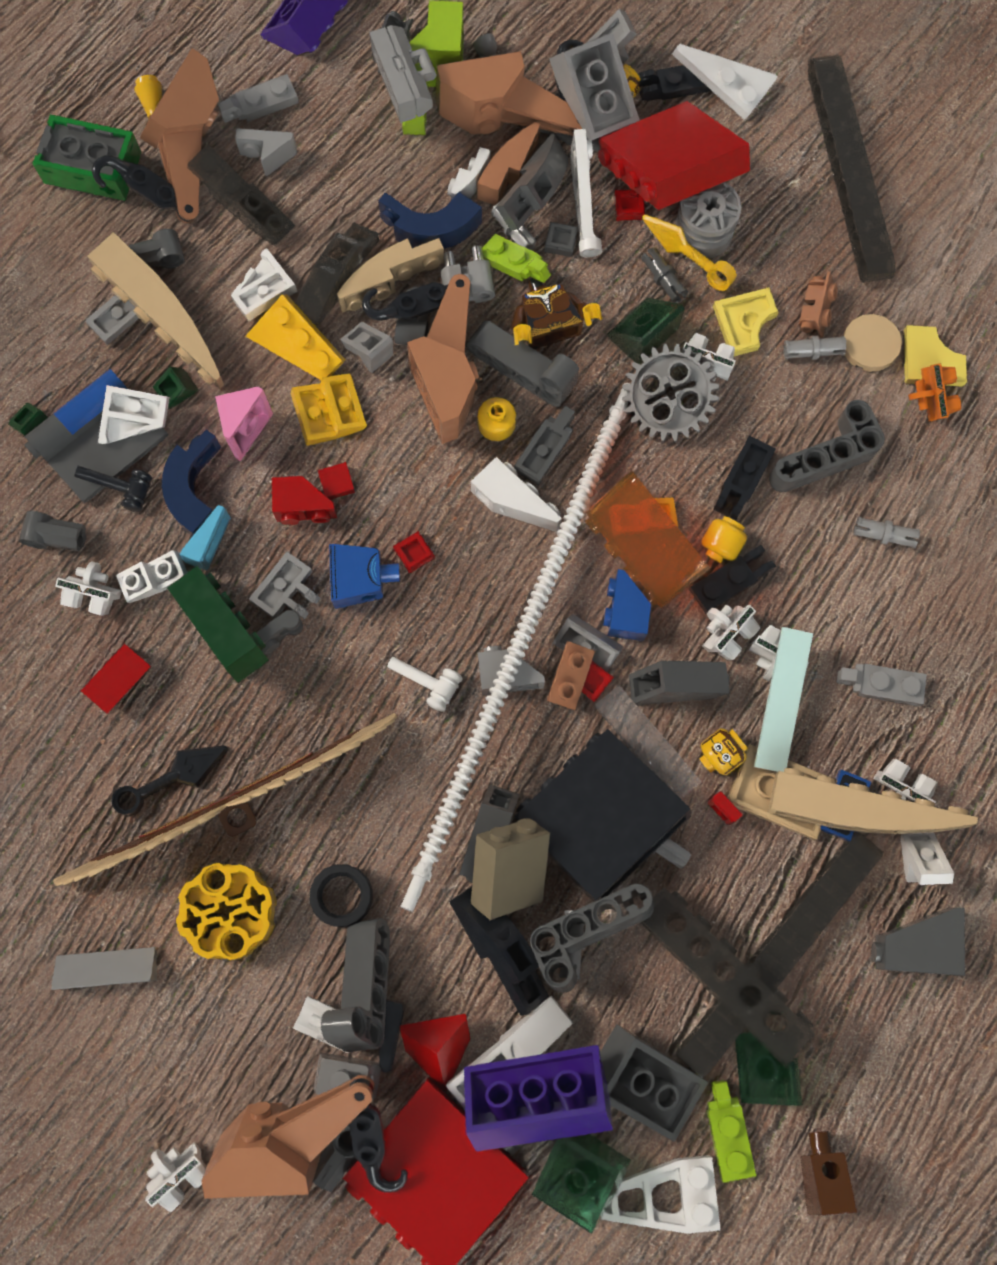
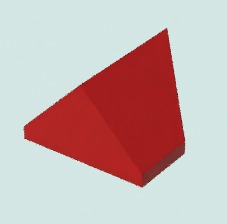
(437, 1045)

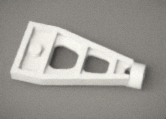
(580, 166)
(697, 1194)

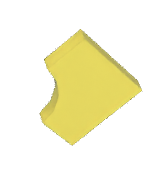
(743, 318)
(924, 349)

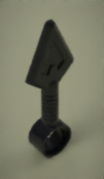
(188, 768)

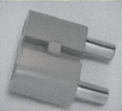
(477, 271)

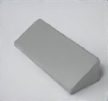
(105, 968)

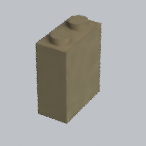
(509, 868)

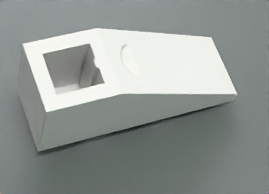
(509, 496)

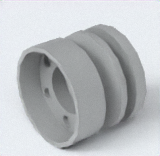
(710, 219)

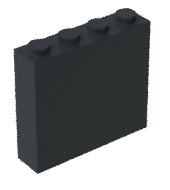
(604, 815)

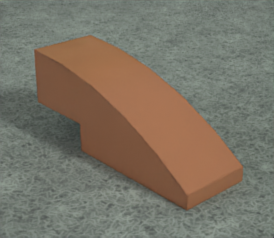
(506, 164)

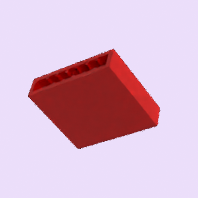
(674, 154)
(449, 1185)

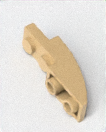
(385, 268)

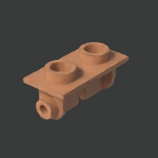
(819, 315)
(570, 675)

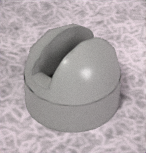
(485, 45)

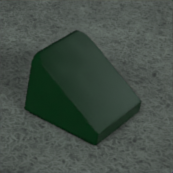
(176, 385)
(27, 419)

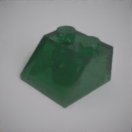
(581, 1179)

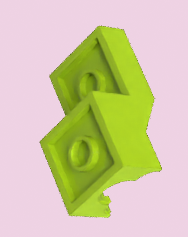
(444, 43)

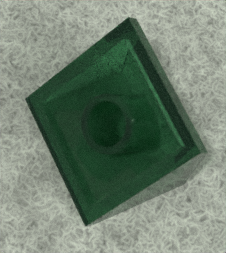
(646, 327)
(763, 1076)

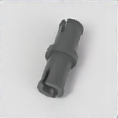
(664, 275)

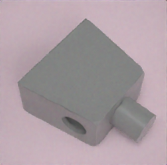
(337, 1069)

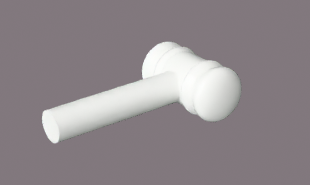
(441, 689)

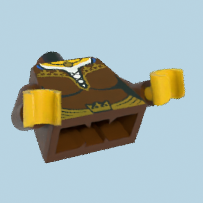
(550, 315)

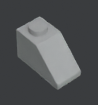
(489, 664)

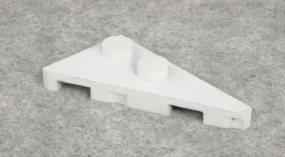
(732, 81)

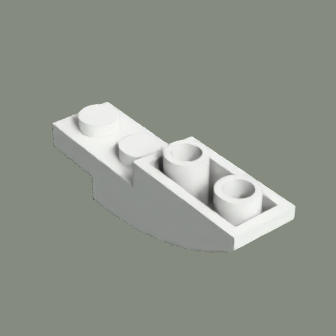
(526, 1038)

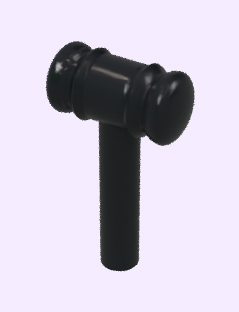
(134, 490)

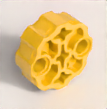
(202, 891)

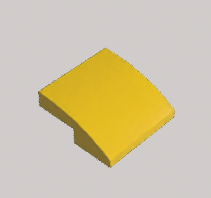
(328, 409)

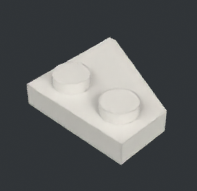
(262, 287)
(131, 414)

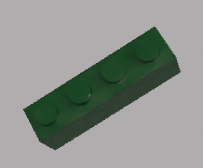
(218, 625)

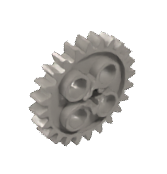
(660, 368)

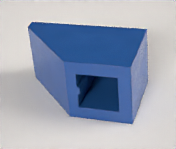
(629, 609)

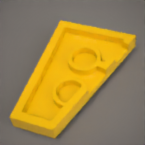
(296, 339)

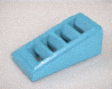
(204, 543)

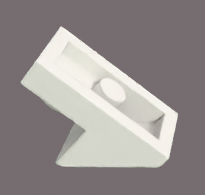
(925, 860)

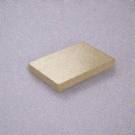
(753, 792)

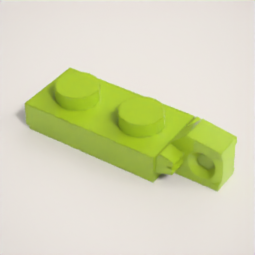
(515, 259)
(729, 1135)

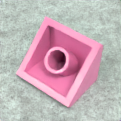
(243, 418)

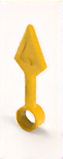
(674, 241)

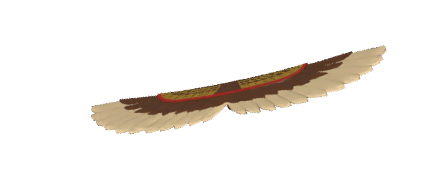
(223, 805)

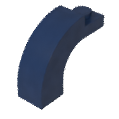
(450, 224)
(180, 478)

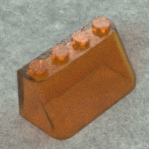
(646, 541)

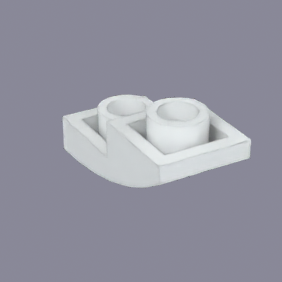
(467, 179)
(151, 578)

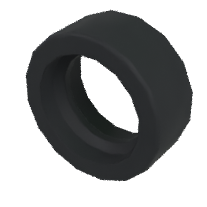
(319, 884)

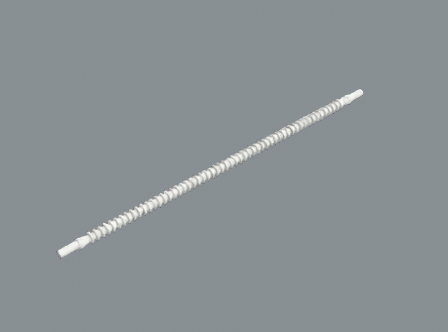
(422, 872)

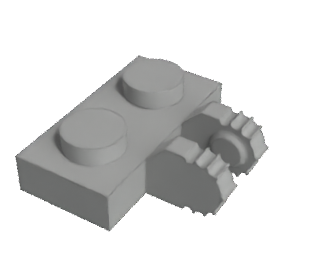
(281, 586)

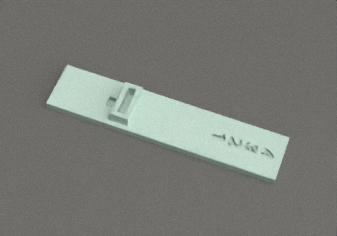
(783, 699)

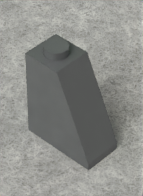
(679, 682)
(494, 811)
(925, 945)

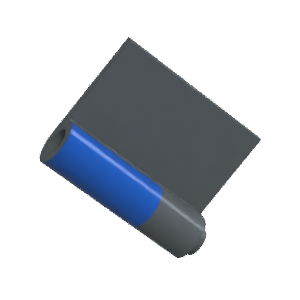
(72, 438)

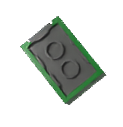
(72, 147)

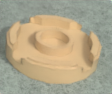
(872, 342)

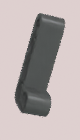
(524, 365)
(824, 453)
(595, 931)
(364, 991)

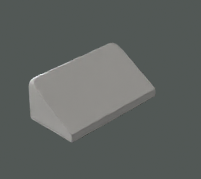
(583, 634)

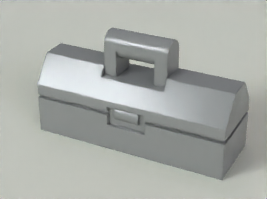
(396, 64)

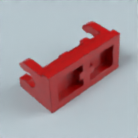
(115, 678)

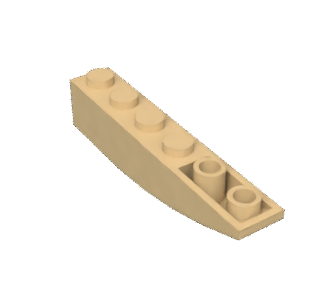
(153, 302)
(856, 809)

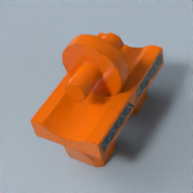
(932, 393)

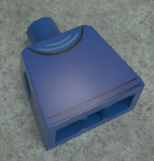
(358, 574)

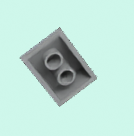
(595, 86)

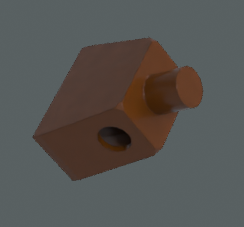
(827, 1193)

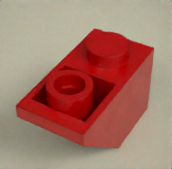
(298, 500)

